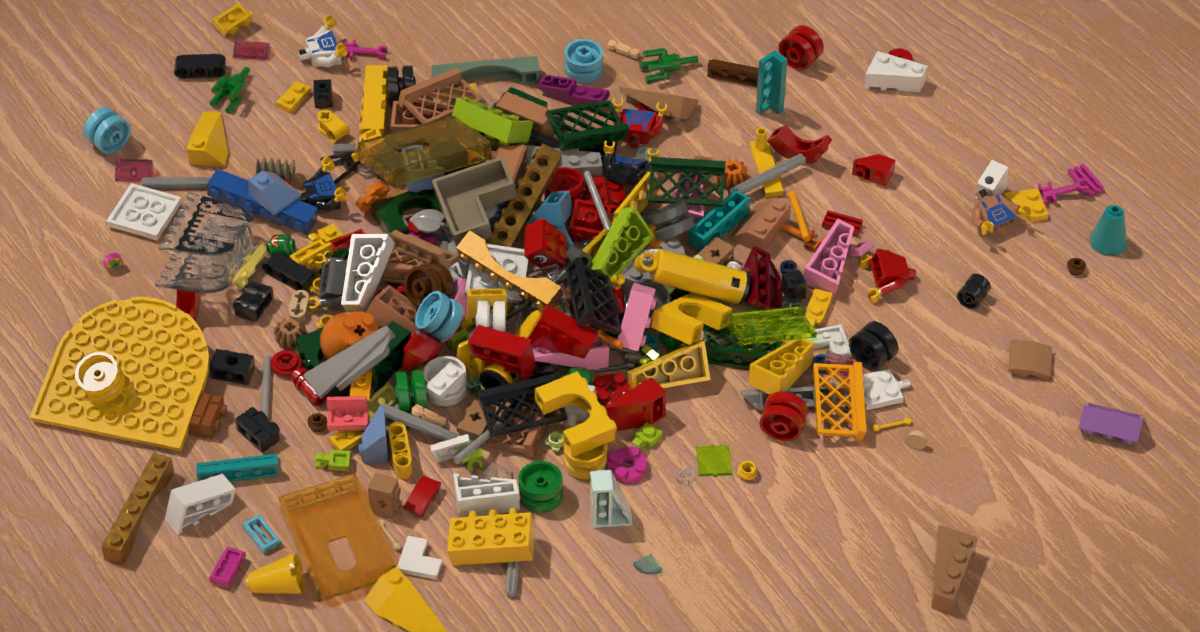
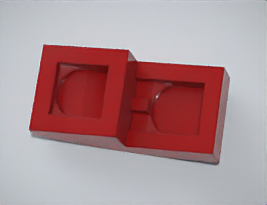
(421, 495)

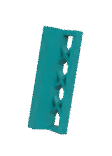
(774, 82)
(240, 468)

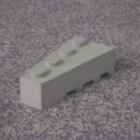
(575, 159)

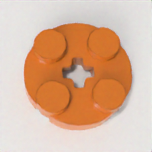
(374, 193)

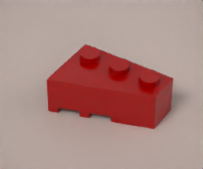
(561, 333)
(504, 349)

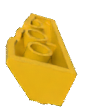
(208, 142)
(399, 602)

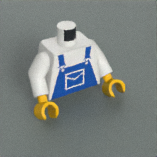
(323, 47)

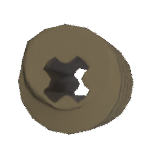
(282, 170)

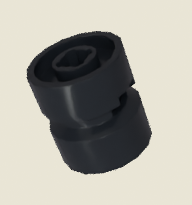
(973, 291)

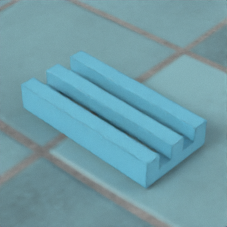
(269, 545)

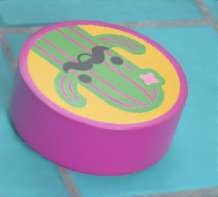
(112, 262)

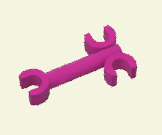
(352, 49)
(1050, 194)

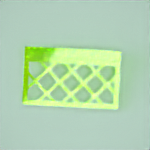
(767, 321)

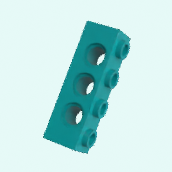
(720, 220)

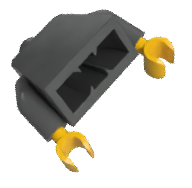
(331, 282)

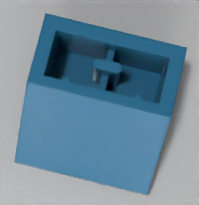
(554, 209)

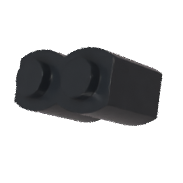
(253, 301)

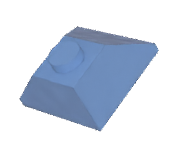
(271, 191)
(374, 439)

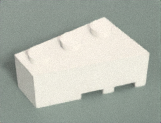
(197, 500)

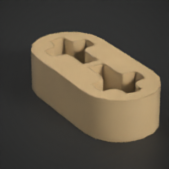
(302, 307)

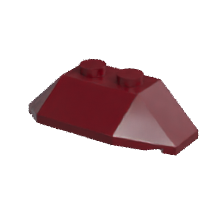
(764, 282)

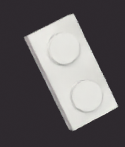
(445, 381)
(449, 449)

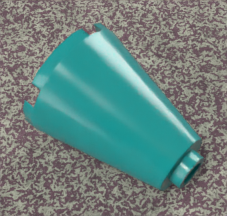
(1110, 232)

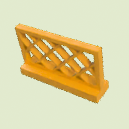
(856, 403)

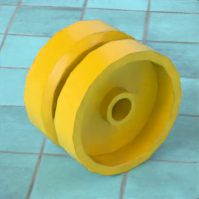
(100, 377)
(584, 463)

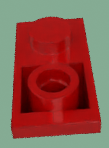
(874, 168)

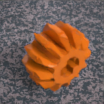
(734, 173)

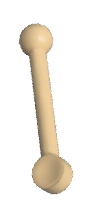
(397, 546)

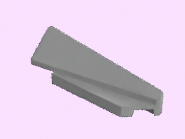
(350, 363)
(805, 392)

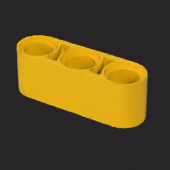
(400, 450)

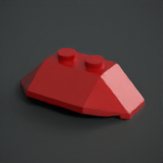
(420, 349)

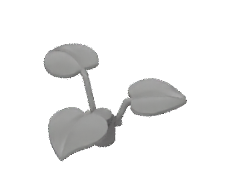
(431, 220)

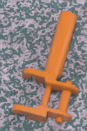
(796, 232)
(607, 339)

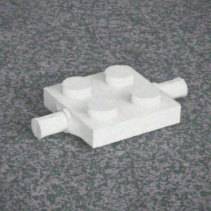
(882, 389)

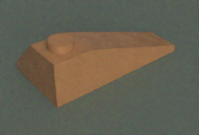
(678, 106)

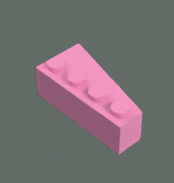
(827, 263)

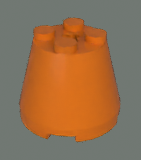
(346, 330)

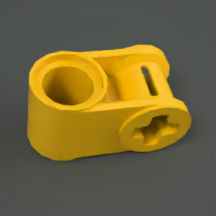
(331, 126)

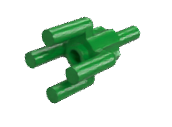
(665, 63)
(230, 88)

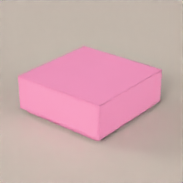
(860, 249)

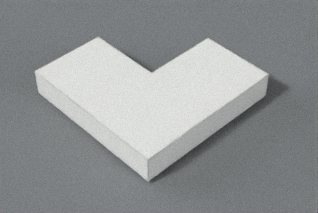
(834, 338)
(415, 563)

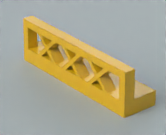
(638, 197)

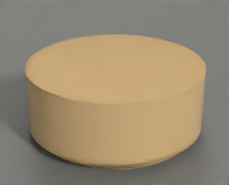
(917, 440)

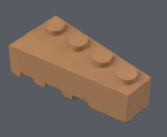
(952, 561)

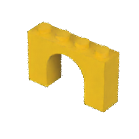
(687, 315)
(574, 391)

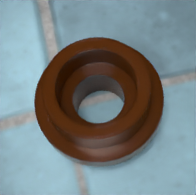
(1076, 266)
(317, 426)

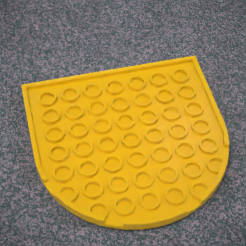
(162, 367)

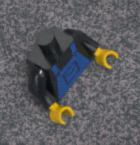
(625, 169)
(321, 189)

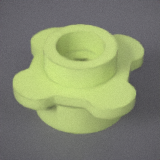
(555, 440)

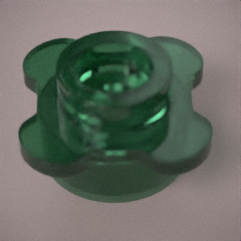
(474, 385)

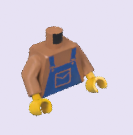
(996, 212)

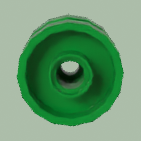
(410, 392)
(540, 486)

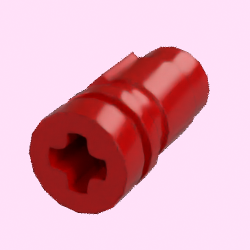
(301, 383)

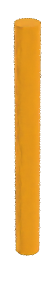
(799, 216)

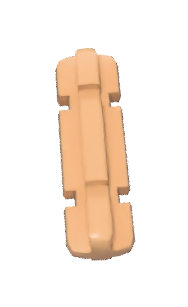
(623, 49)
(428, 415)

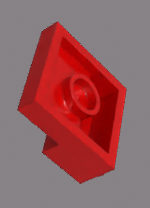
(609, 192)
(586, 221)

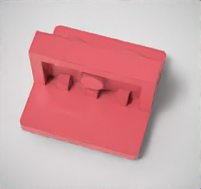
(347, 413)

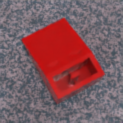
(638, 406)

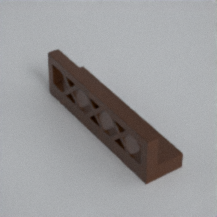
(733, 72)

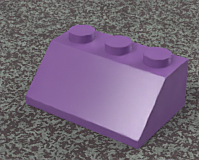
(1110, 423)

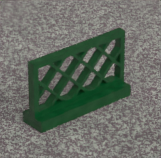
(592, 135)
(684, 167)
(728, 356)

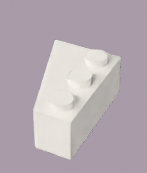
(895, 72)
(485, 495)

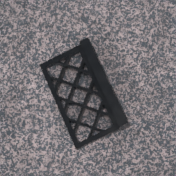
(583, 298)
(514, 392)

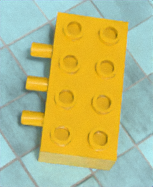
(491, 538)

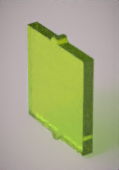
(713, 460)

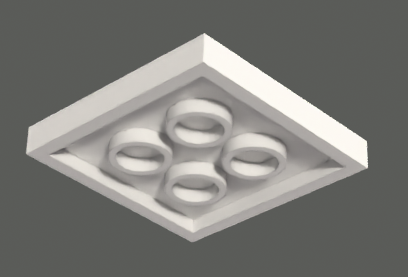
(144, 211)
(508, 258)

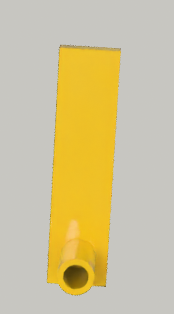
(763, 161)

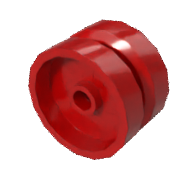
(801, 47)
(567, 180)
(783, 416)

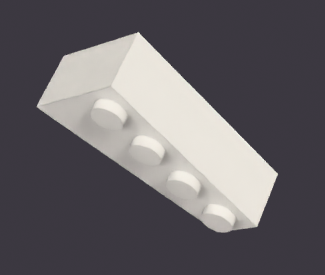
(364, 269)

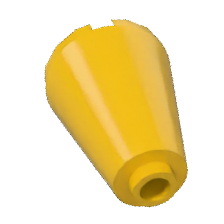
(278, 577)

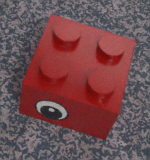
(545, 244)

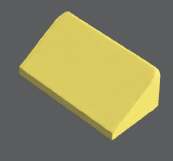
(383, 396)

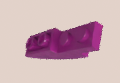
(569, 92)

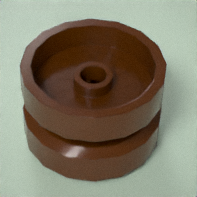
(425, 279)

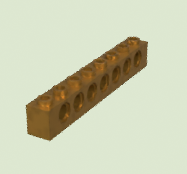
(544, 156)

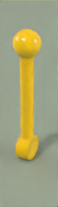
(907, 421)

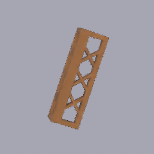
(422, 249)

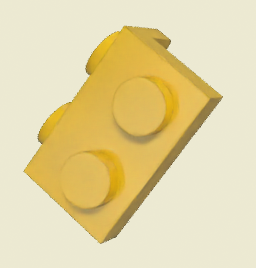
(232, 19)
(307, 255)
(472, 364)

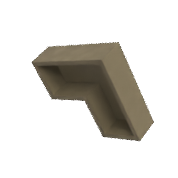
(468, 192)

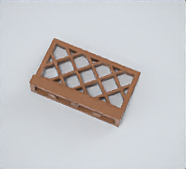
(431, 88)
(396, 272)
(532, 436)

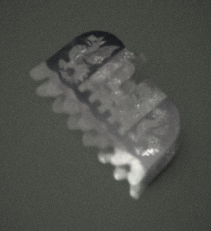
(204, 245)

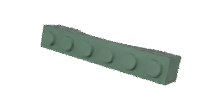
(520, 70)

